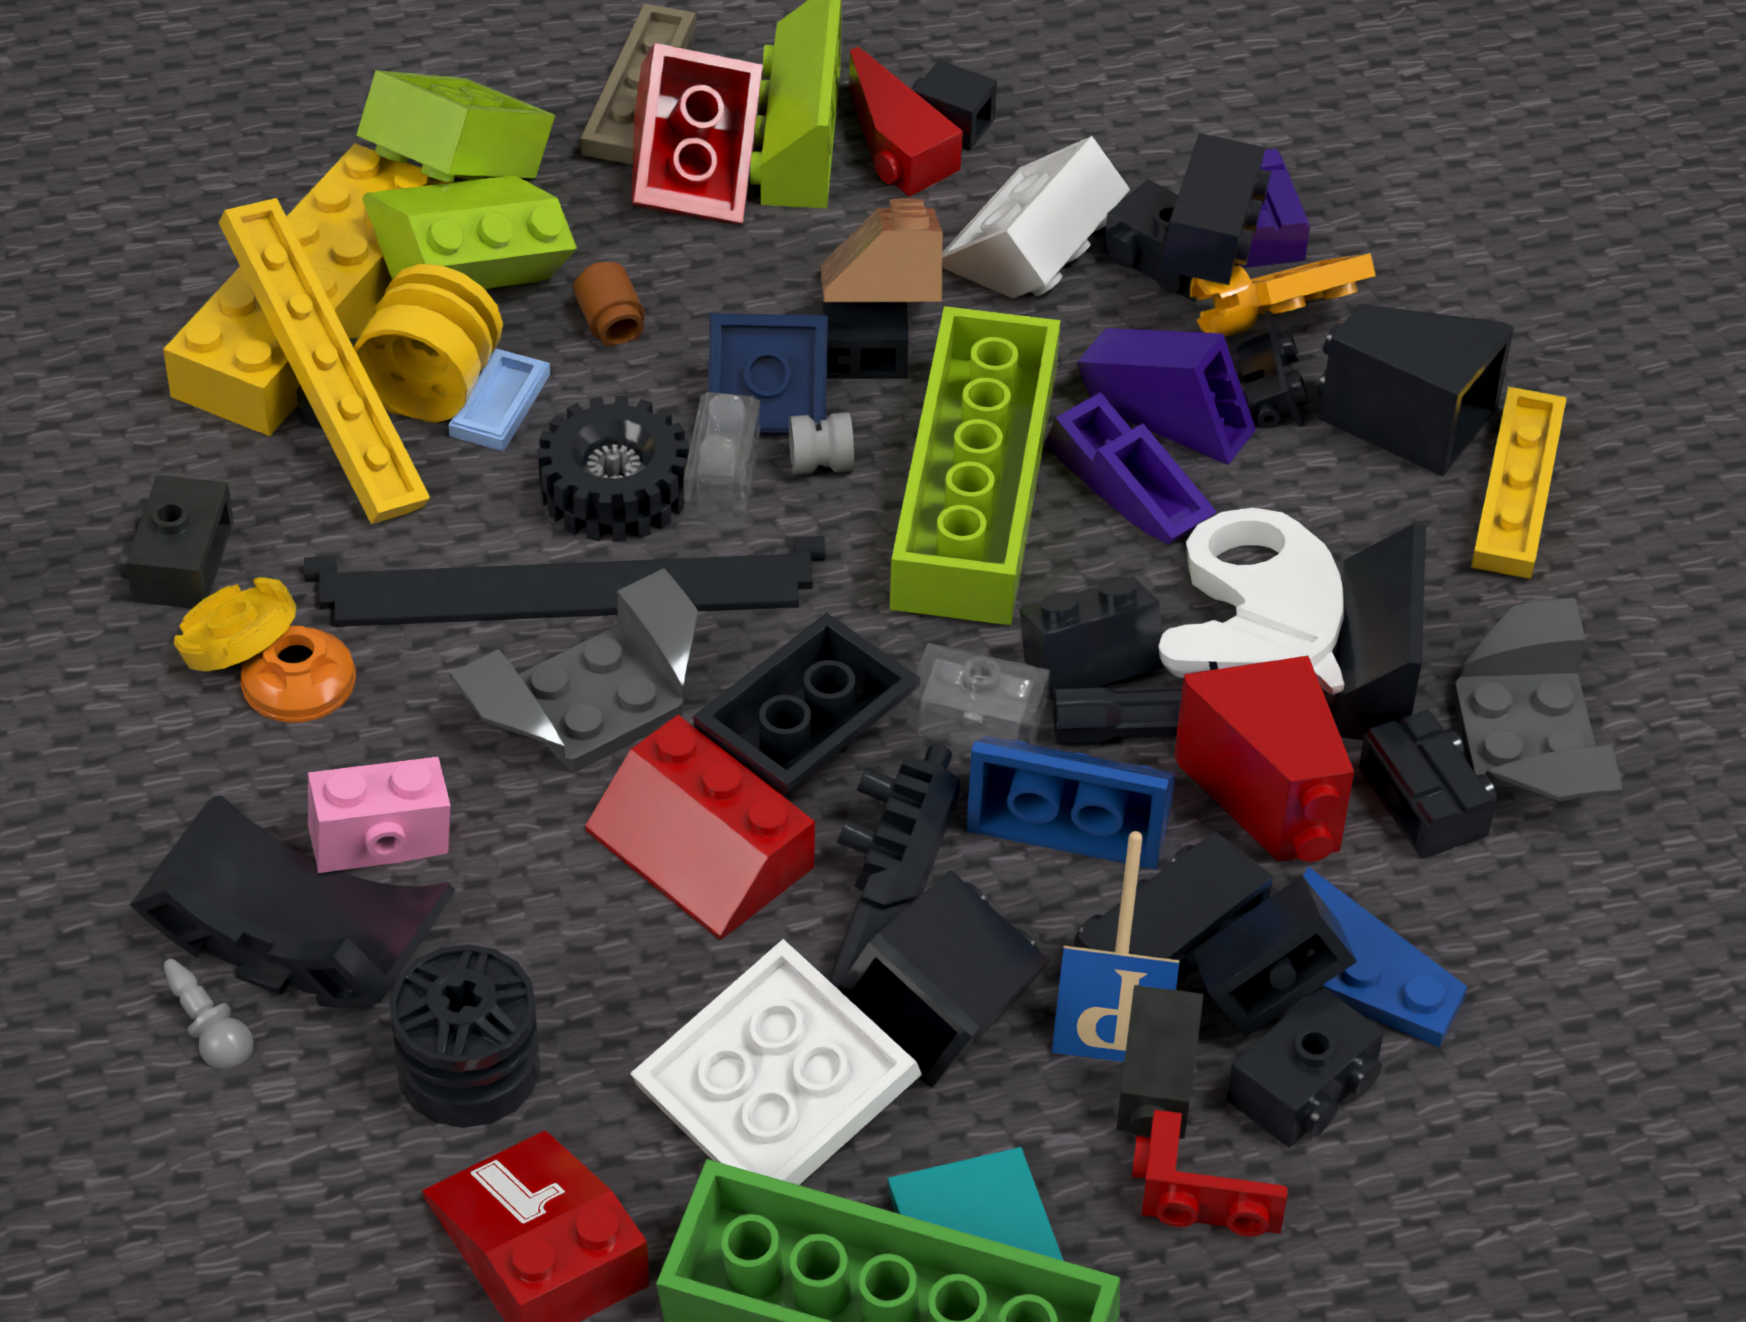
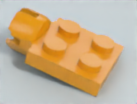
(1246, 298)

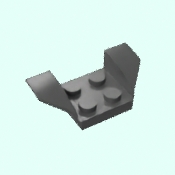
(601, 689)
(1527, 710)

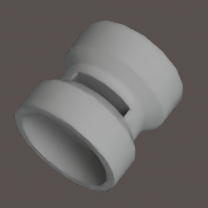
(821, 443)

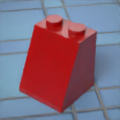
(1268, 754)

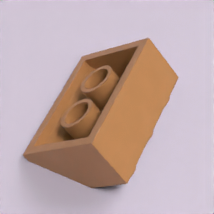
(888, 258)

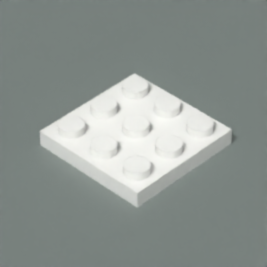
(776, 1070)

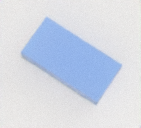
(500, 400)

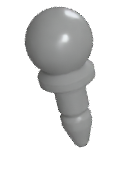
(222, 1040)

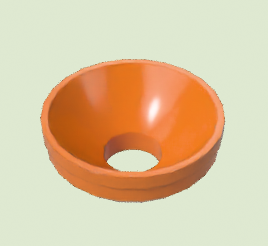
(300, 689)

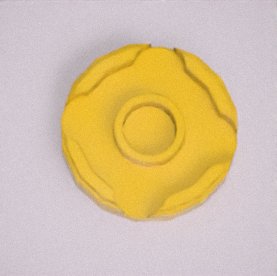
(235, 624)

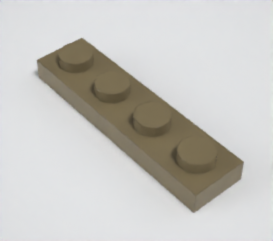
(611, 125)

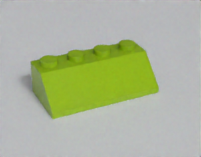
(799, 107)

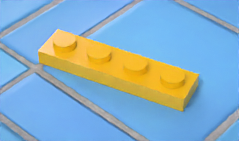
(1519, 483)

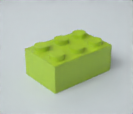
(453, 127)

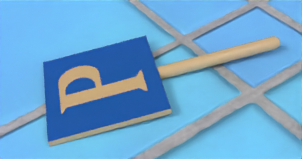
(1100, 984)

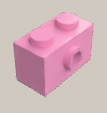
(378, 814)

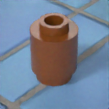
(609, 303)

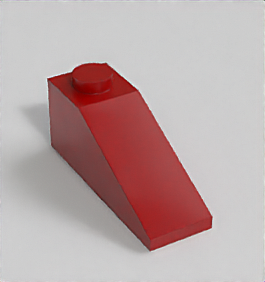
(903, 132)

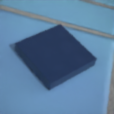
(773, 360)

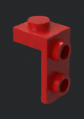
(1192, 1198)

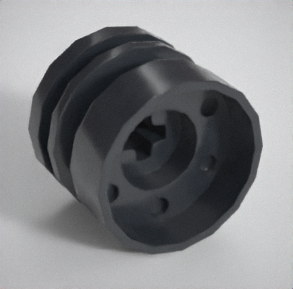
(465, 1035)

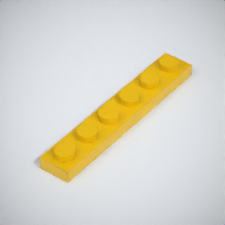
(324, 360)

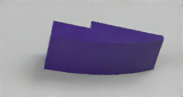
(1128, 470)

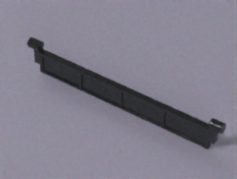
(556, 589)

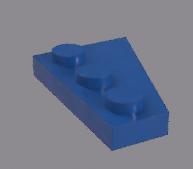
(1391, 976)

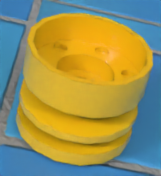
(429, 342)

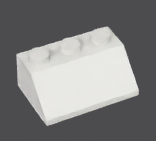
(1038, 221)

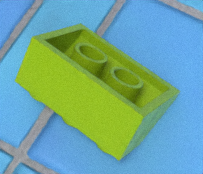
(486, 228)

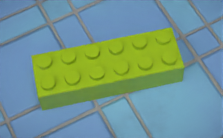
(975, 466)

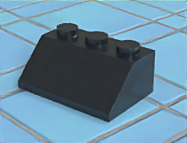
(1380, 633)
(805, 703)

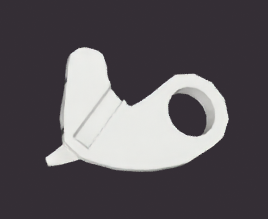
(1282, 604)

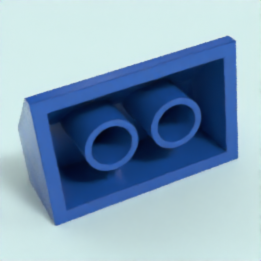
(1067, 800)

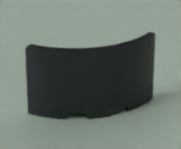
(279, 918)

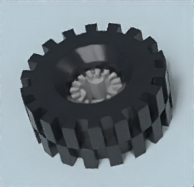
(613, 442)

